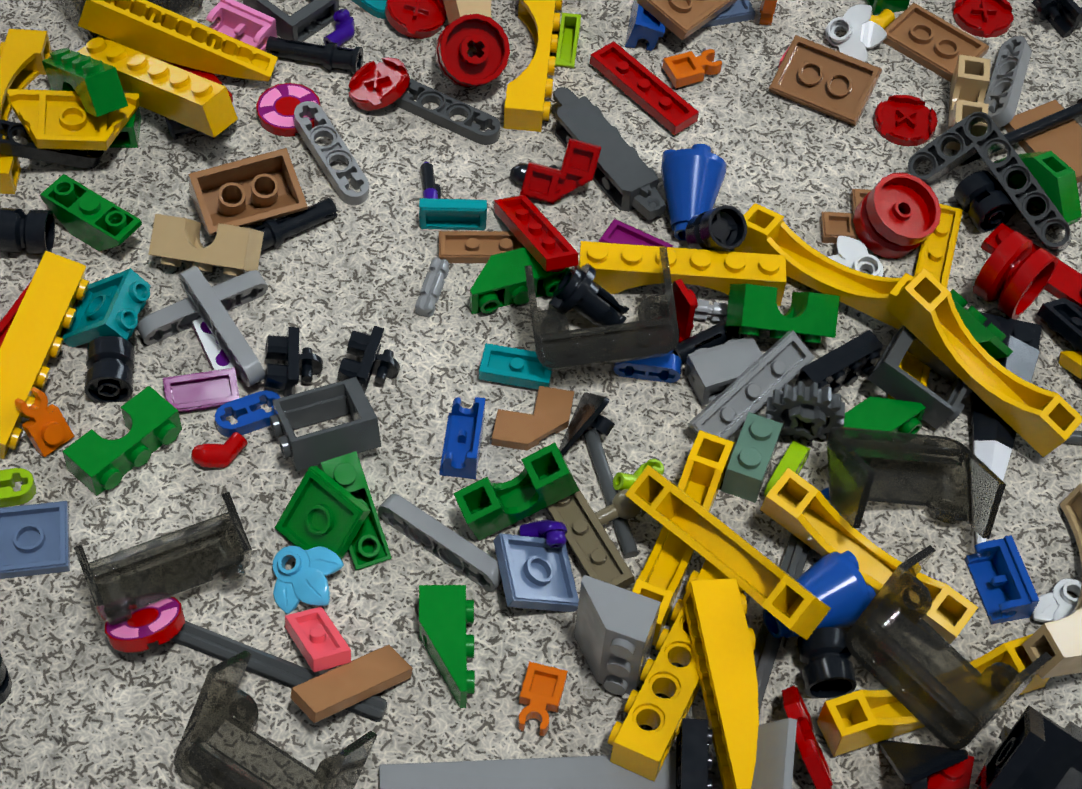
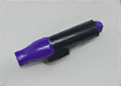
(430, 188)

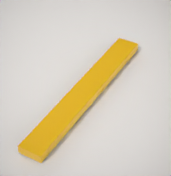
(936, 257)

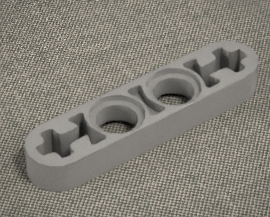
(1012, 57)
(327, 154)
(180, 315)
(222, 326)
(441, 541)

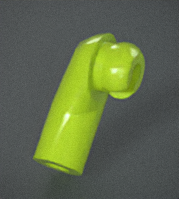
(625, 481)

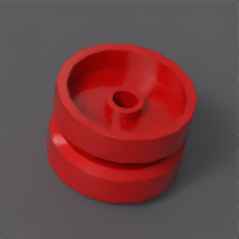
(490, 46)
(897, 215)
(1015, 274)

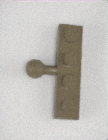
(590, 540)

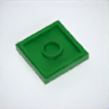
(322, 514)

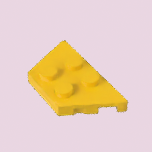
(60, 121)

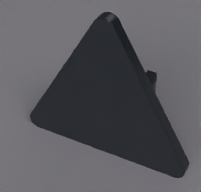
(587, 415)
(917, 761)

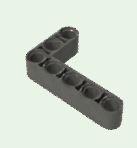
(1002, 172)

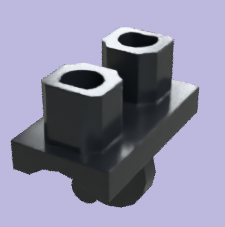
(1061, 14)
(368, 348)
(295, 364)

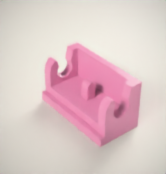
(242, 23)

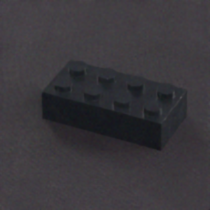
(843, 363)
(692, 754)

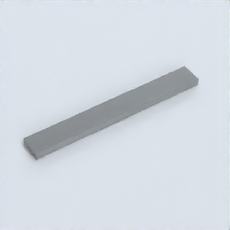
(530, 773)

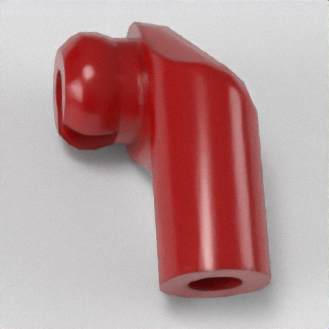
(219, 454)

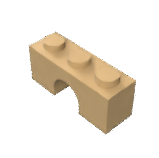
(968, 93)
(178, 240)

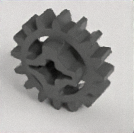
(806, 410)

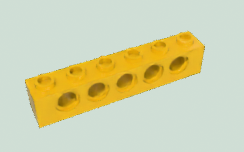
(643, 749)

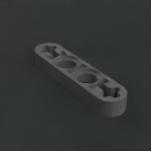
(447, 108)

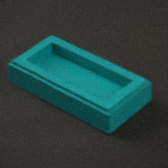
(452, 214)

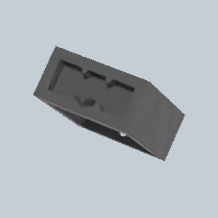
(297, 25)
(904, 387)
(319, 406)

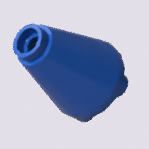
(690, 183)
(836, 583)

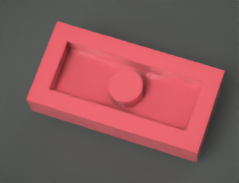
(318, 639)

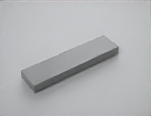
(753, 387)

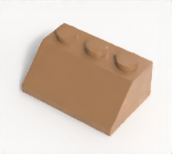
(247, 191)

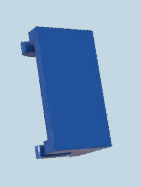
(643, 26)
(463, 439)
(1002, 580)

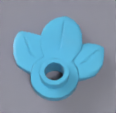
(306, 579)

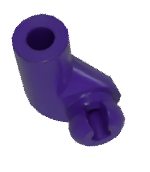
(343, 28)
(551, 530)

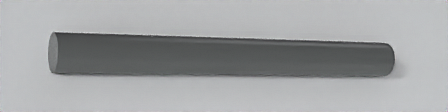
(606, 482)

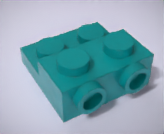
(109, 308)

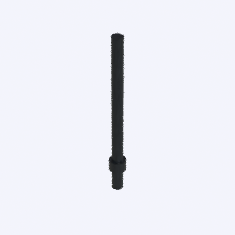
(1037, 127)

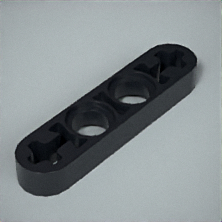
(74, 158)

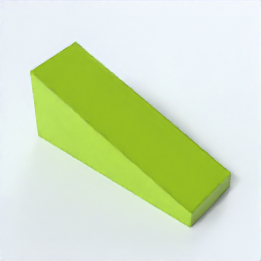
(568, 40)

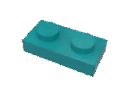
(513, 367)

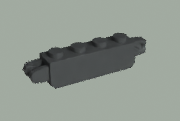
(619, 167)

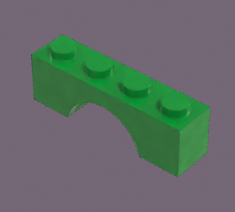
(92, 80)

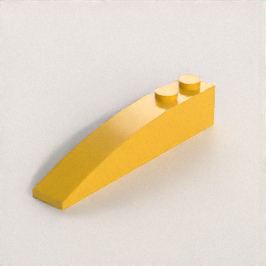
(175, 38)
(726, 674)

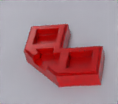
(552, 183)
(806, 740)

